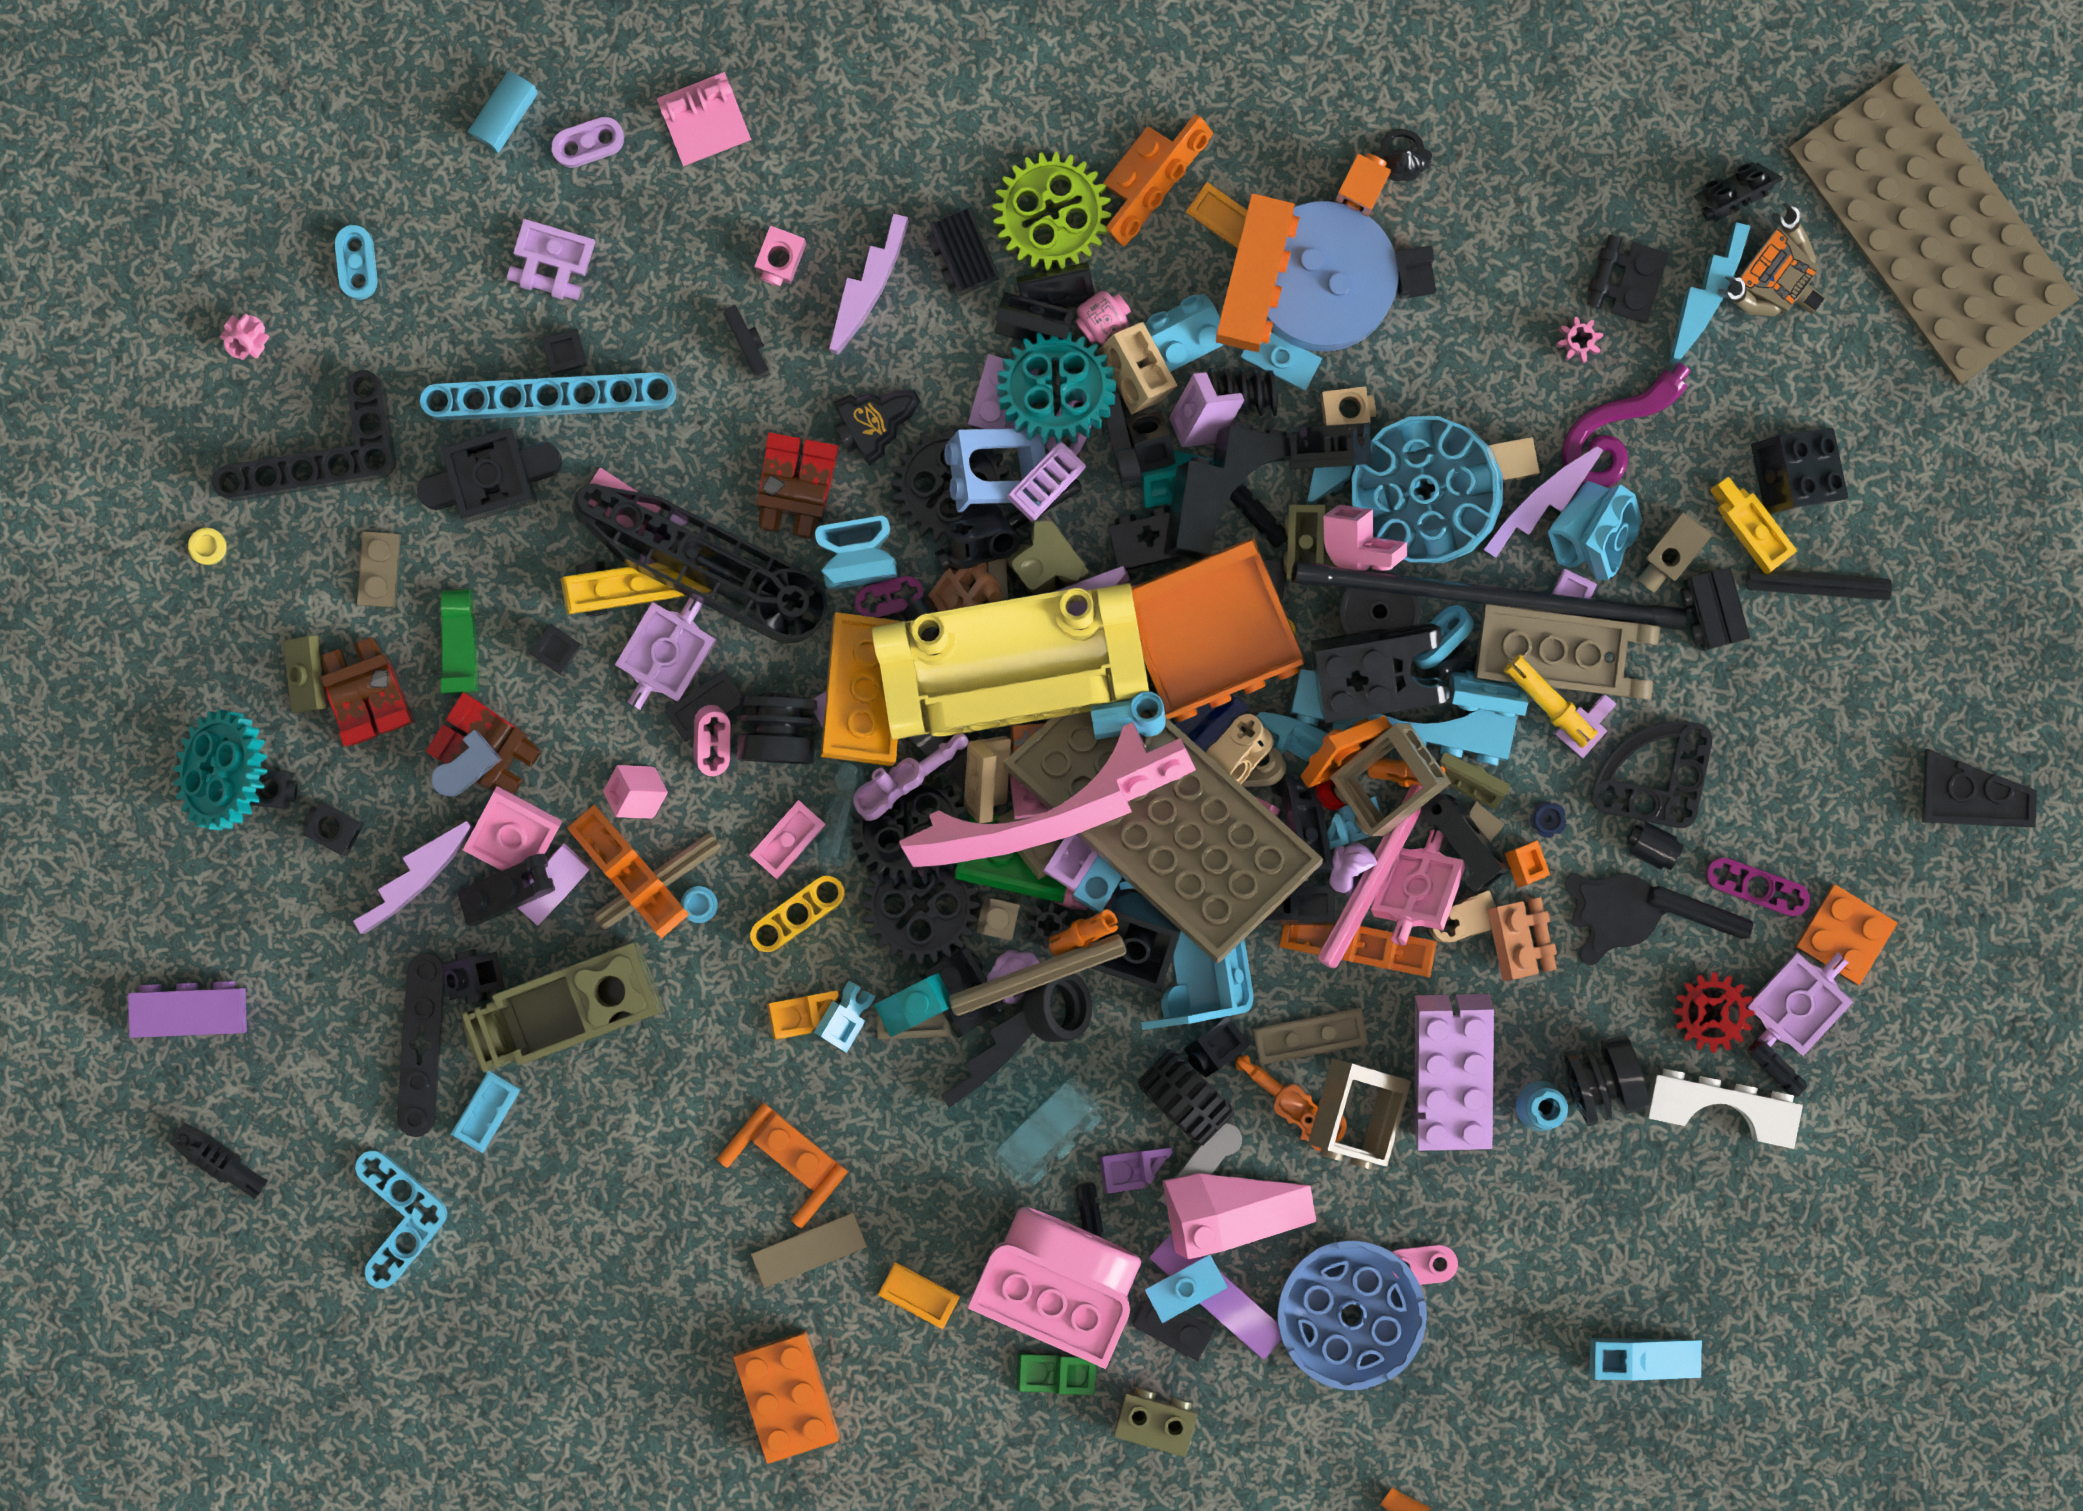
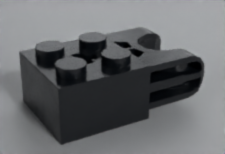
(1384, 667)

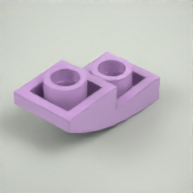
(566, 871)

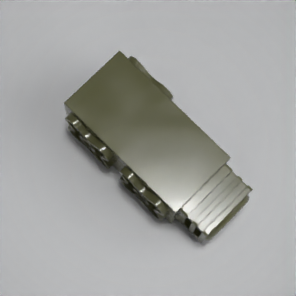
(563, 1009)

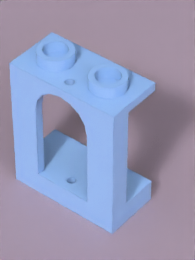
(968, 488)

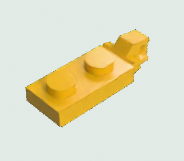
(1752, 525)

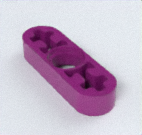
(1779, 904)

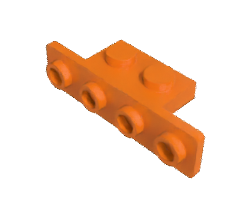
(1150, 172)

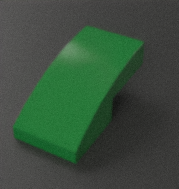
(1055, 1374)

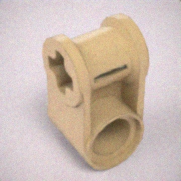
(1237, 751)
(1469, 917)

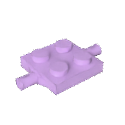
(665, 652)
(1801, 1002)

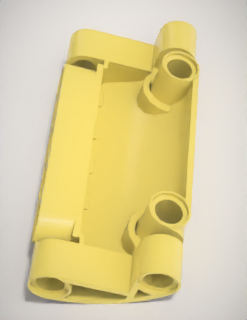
(1010, 662)

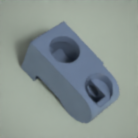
(467, 768)

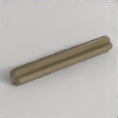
(666, 873)

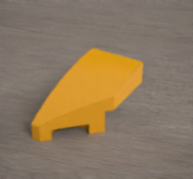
(799, 1014)

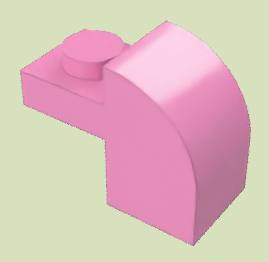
(1352, 544)

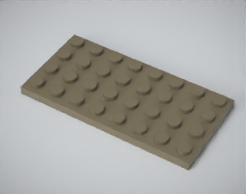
(1932, 224)
(1190, 846)

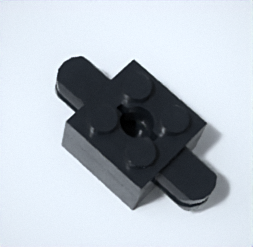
(489, 475)

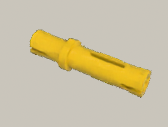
(1559, 711)

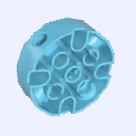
(1465, 483)

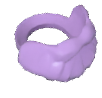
(1348, 864)
(1009, 963)

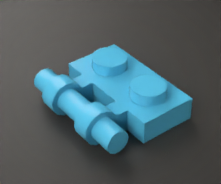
(1476, 693)

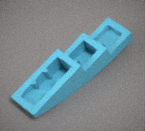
(1702, 303)

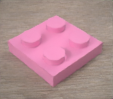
(510, 831)

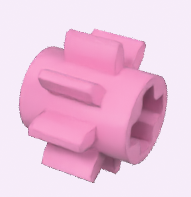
(244, 336)
(1574, 348)

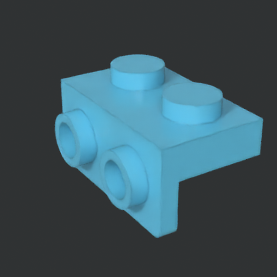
(1185, 331)

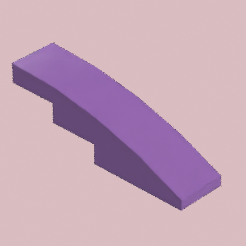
(1229, 1306)

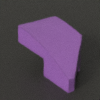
(1131, 1169)

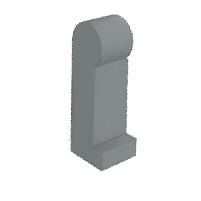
(1208, 1157)

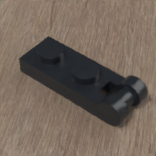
(1306, 817)
(505, 890)

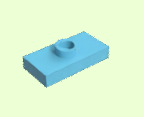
(1287, 361)
(485, 1111)
(1186, 1288)

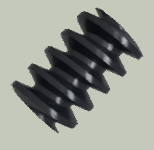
(1254, 390)

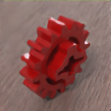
(1726, 1025)

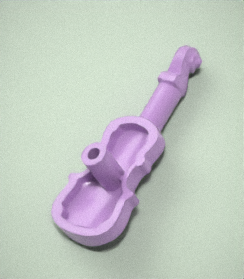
(884, 789)

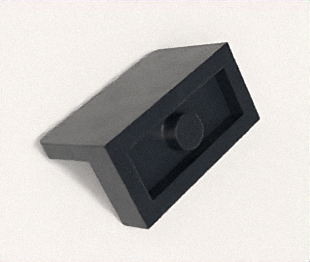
(1025, 317)

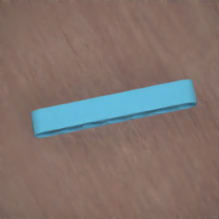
(530, 396)

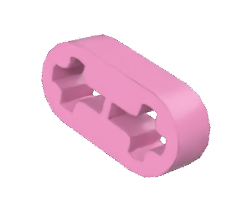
(719, 740)

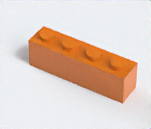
(1255, 273)

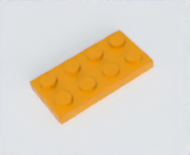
(855, 699)

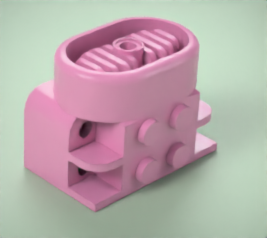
(1058, 1285)

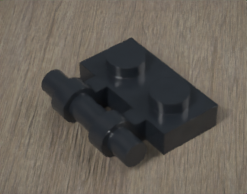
(1638, 282)

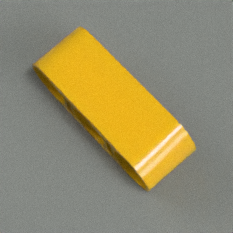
(779, 917)

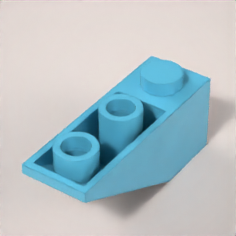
(1644, 1359)

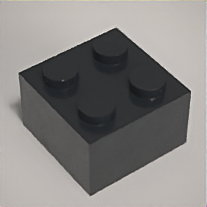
(1148, 941)

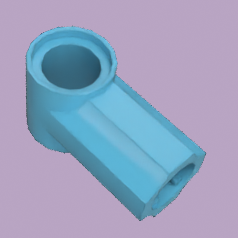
(1110, 718)

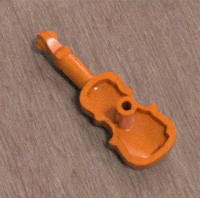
(1290, 1100)

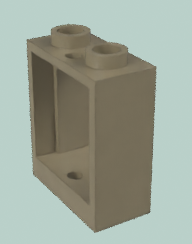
(1418, 759)
(1383, 1121)

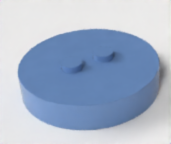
(1336, 279)

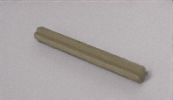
(1037, 975)

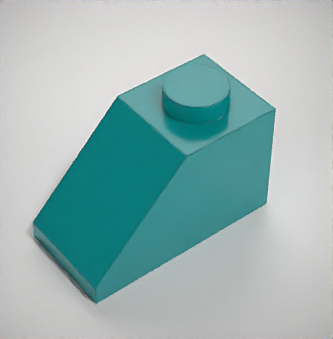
(914, 1005)

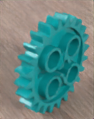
(1022, 389)
(220, 770)

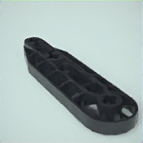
(680, 550)

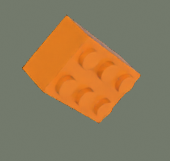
(786, 1397)

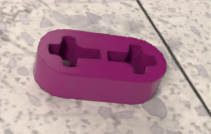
(885, 589)

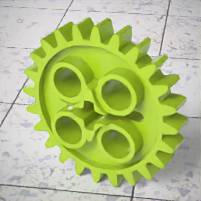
(1036, 182)

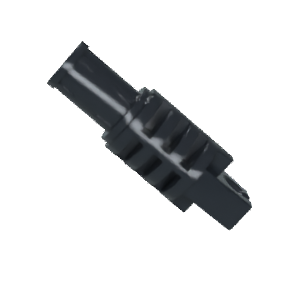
(216, 1160)

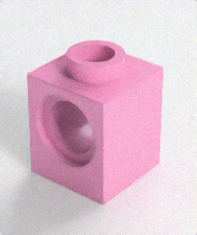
(779, 240)

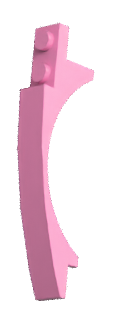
(1125, 776)

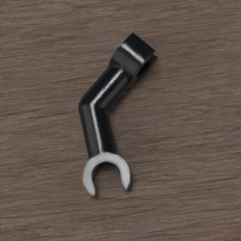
(1454, 663)

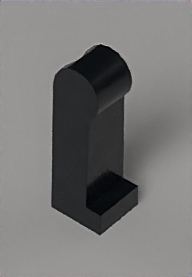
(1467, 840)

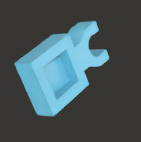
(842, 1020)

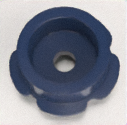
(1558, 821)

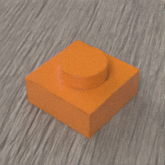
(1527, 863)

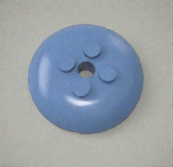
(1359, 1352)

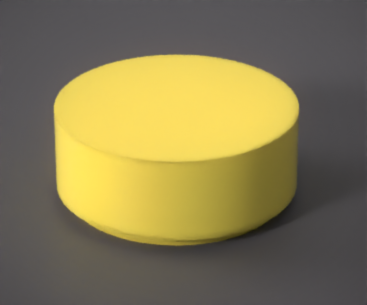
(207, 546)

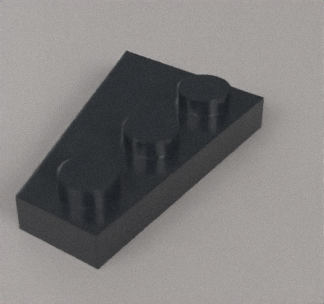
(1970, 796)

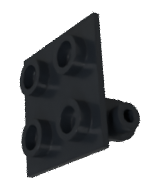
(1749, 182)

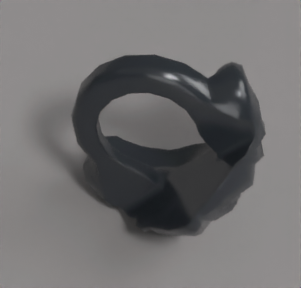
(1404, 163)

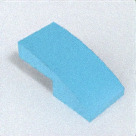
(1292, 735)

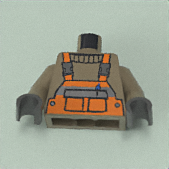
(1778, 272)

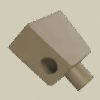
(1684, 536)

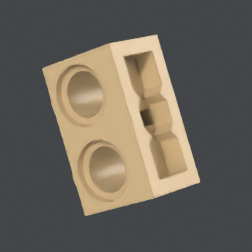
(1138, 368)

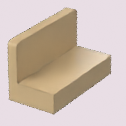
(985, 777)

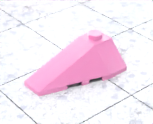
(1227, 1212)

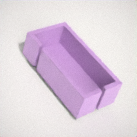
(1453, 1072)

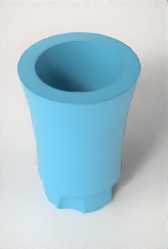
(1528, 1103)

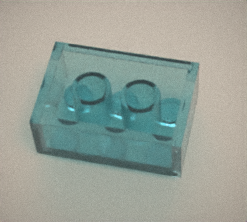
(1048, 1132)

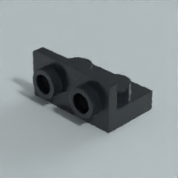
(958, 974)

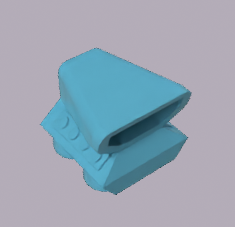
(1596, 529)
(856, 552)

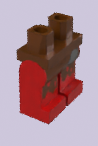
(795, 495)
(354, 685)
(502, 736)

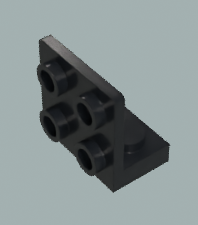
(1799, 470)

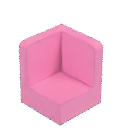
(635, 791)

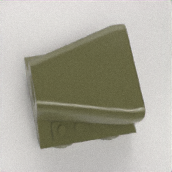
(1046, 560)

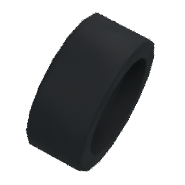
(1078, 1009)

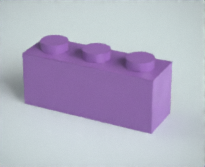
(187, 1010)

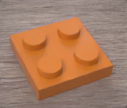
(1341, 747)
(1848, 928)

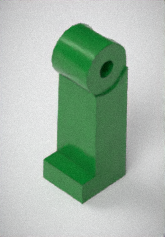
(458, 643)

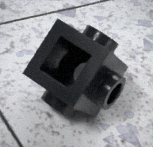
(472, 976)

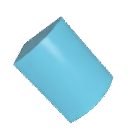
(503, 111)

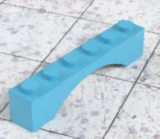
(1477, 733)

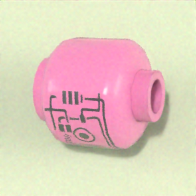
(1102, 317)

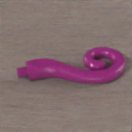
(1657, 397)

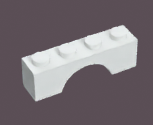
(1769, 1119)

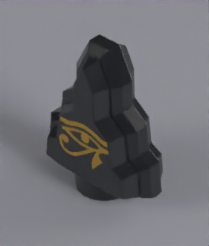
(873, 421)

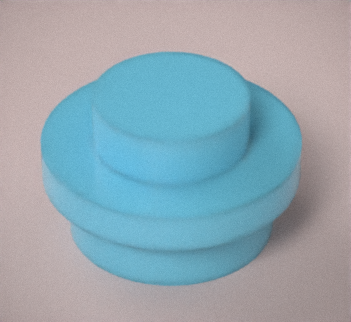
(700, 904)

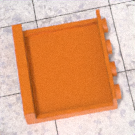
(1214, 630)

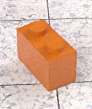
(1363, 183)

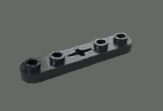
(420, 1082)

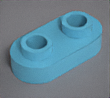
(356, 263)
(1455, 627)

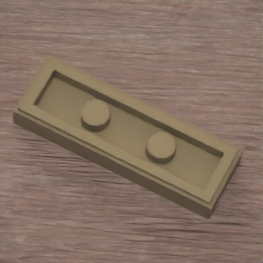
(1310, 1036)
(809, 1250)

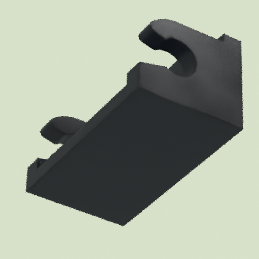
(1331, 446)

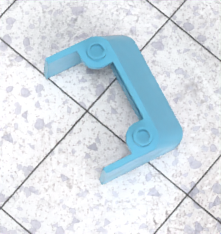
(1203, 986)

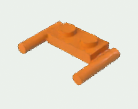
(792, 1152)

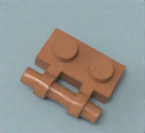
(954, 588)
(1514, 940)

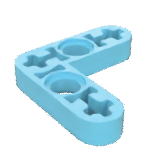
(411, 1223)

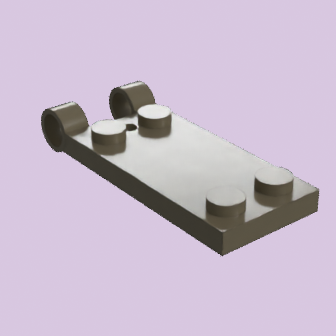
(1562, 649)

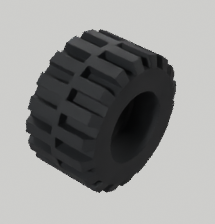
(1185, 1097)

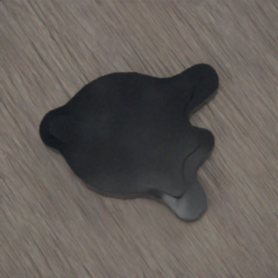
(1613, 911)

